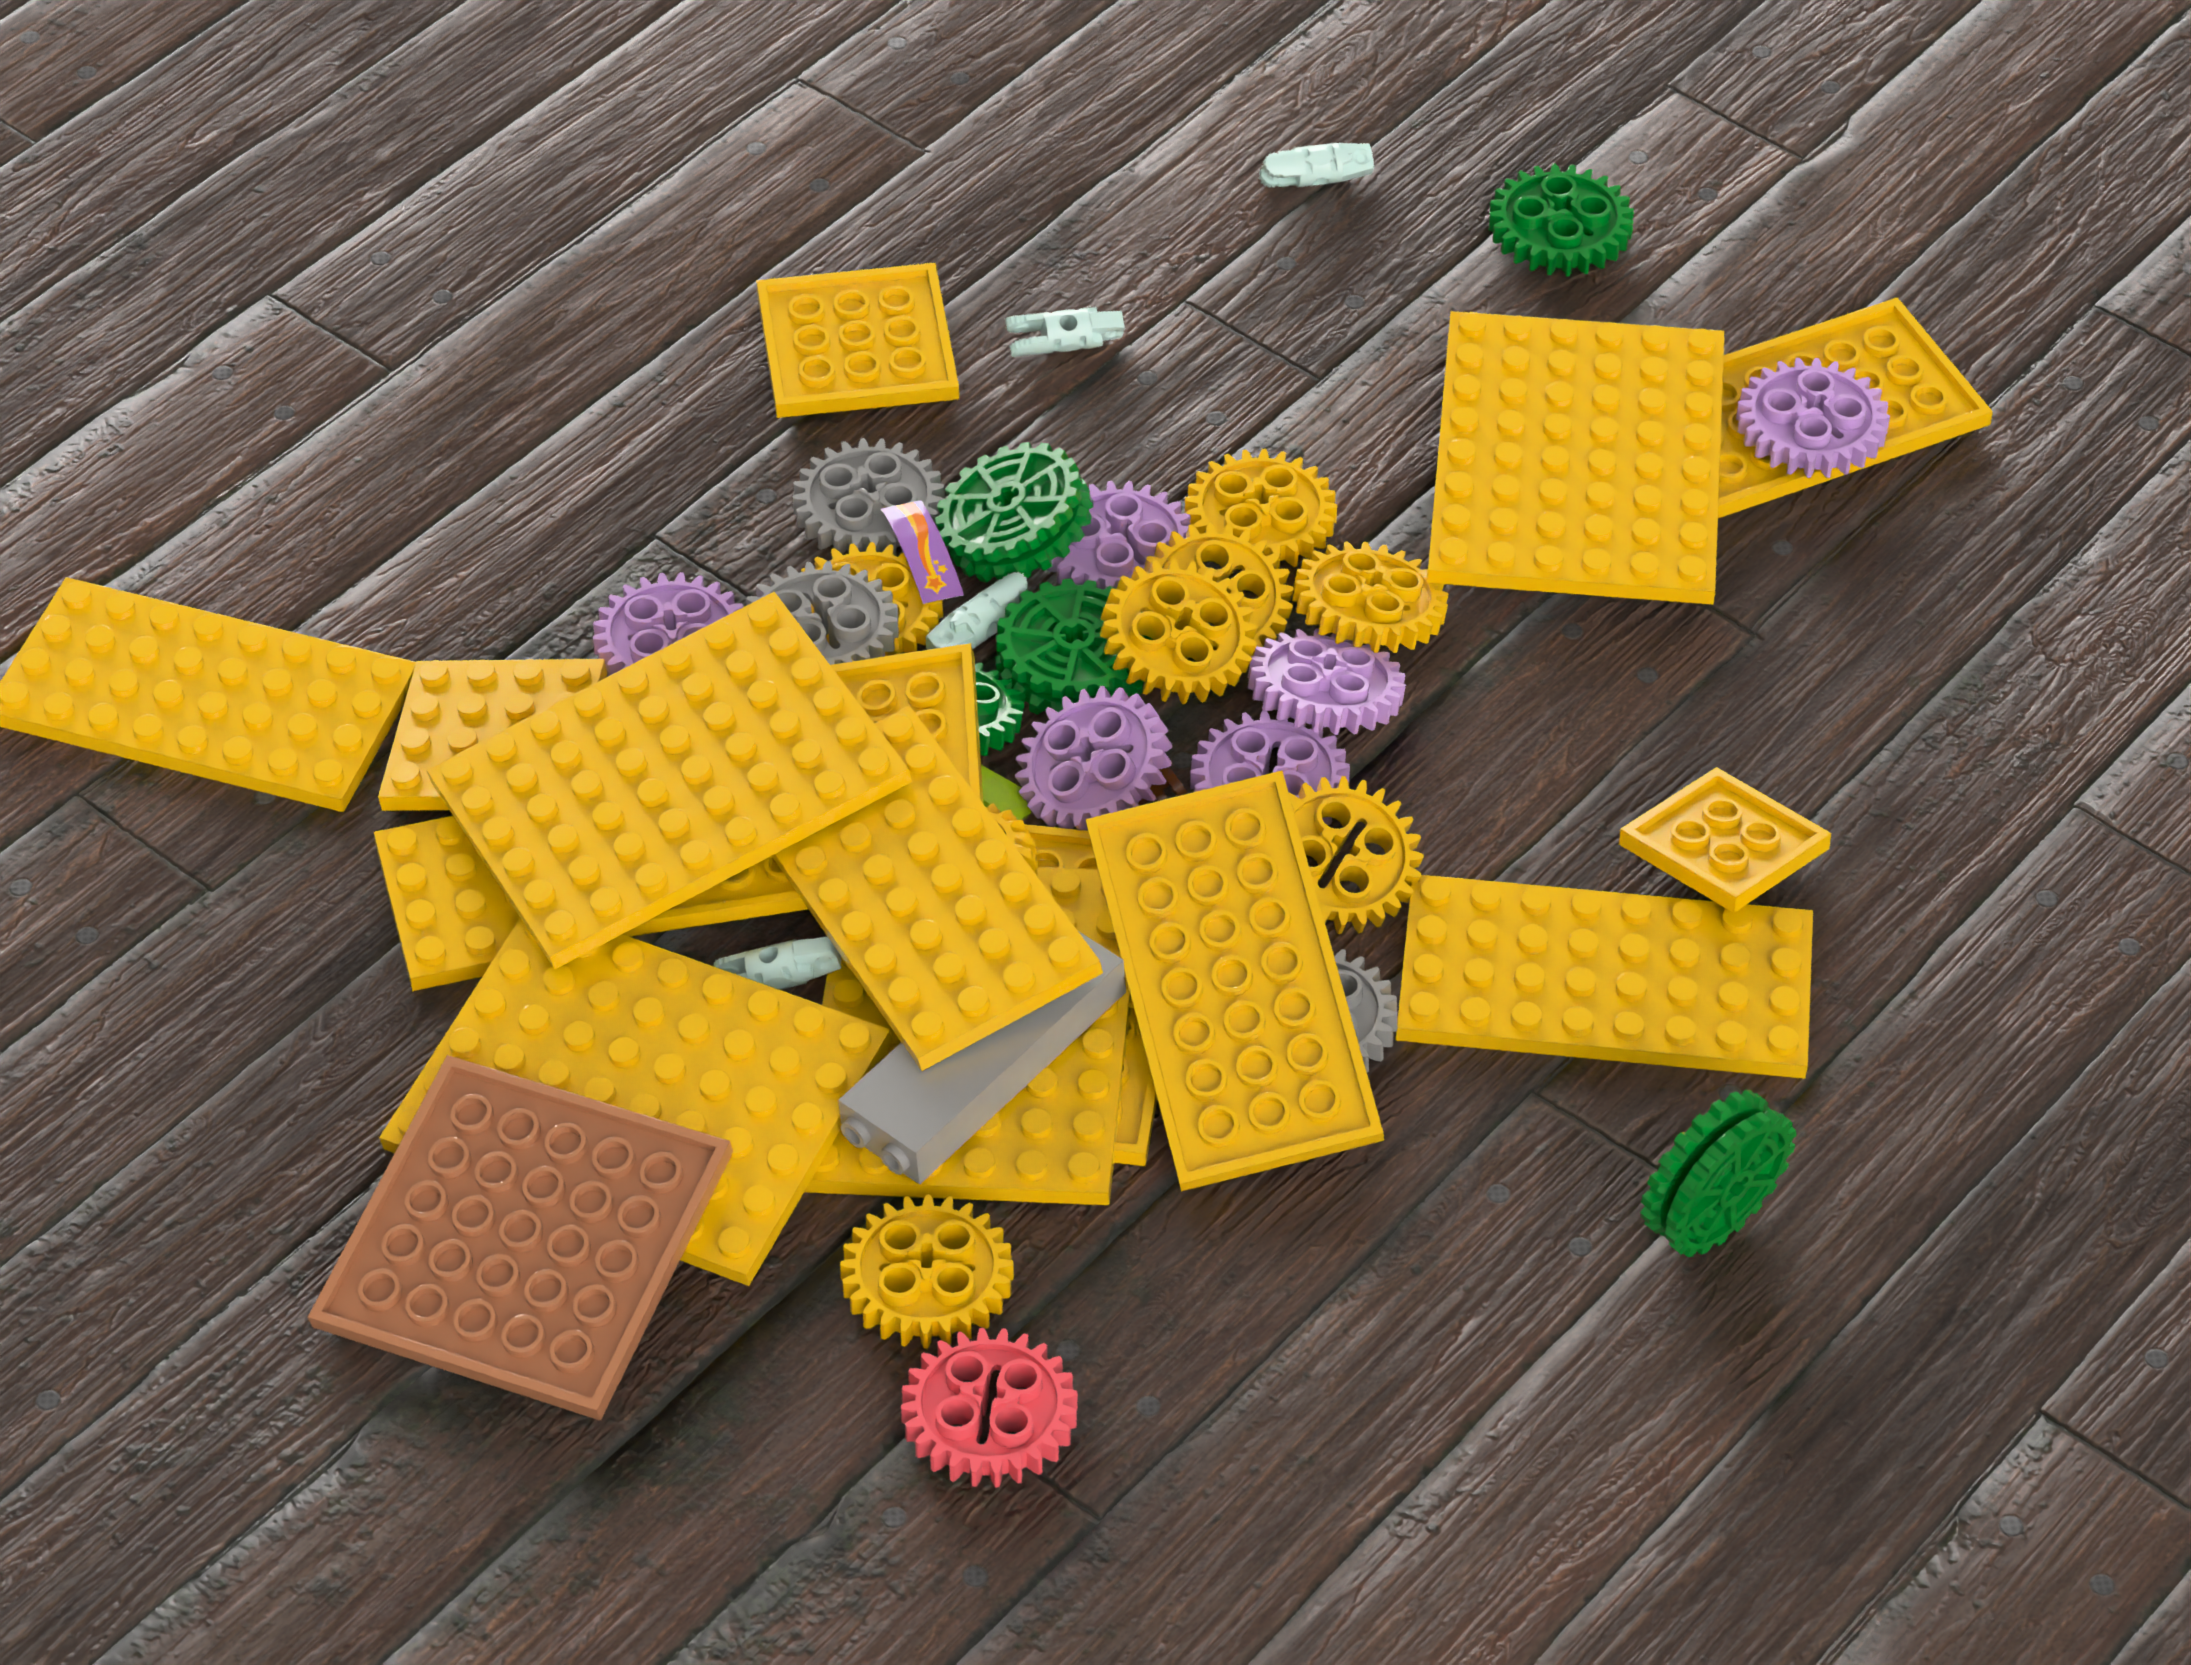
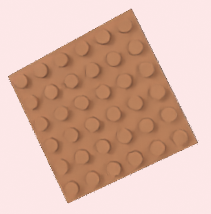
(522, 1236)

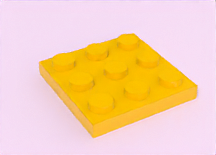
(1725, 839)

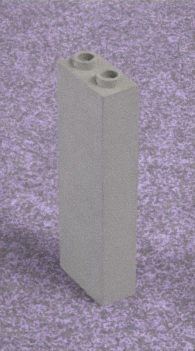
(927, 1115)

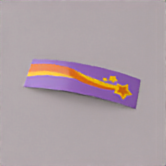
(924, 551)

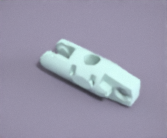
(1317, 165)
(1064, 330)
(979, 616)
(785, 963)

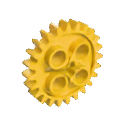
(1270, 499)
(1234, 553)
(1369, 597)
(914, 617)
(1178, 631)
(1381, 878)
(927, 1271)

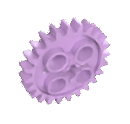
(1812, 417)
(1120, 535)
(656, 618)
(1326, 682)
(1247, 748)
(1082, 752)

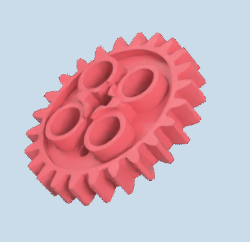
(940, 1399)

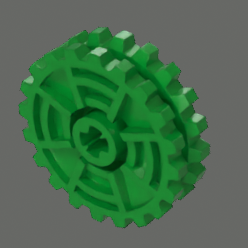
(1014, 512)
(1055, 646)
(1718, 1173)

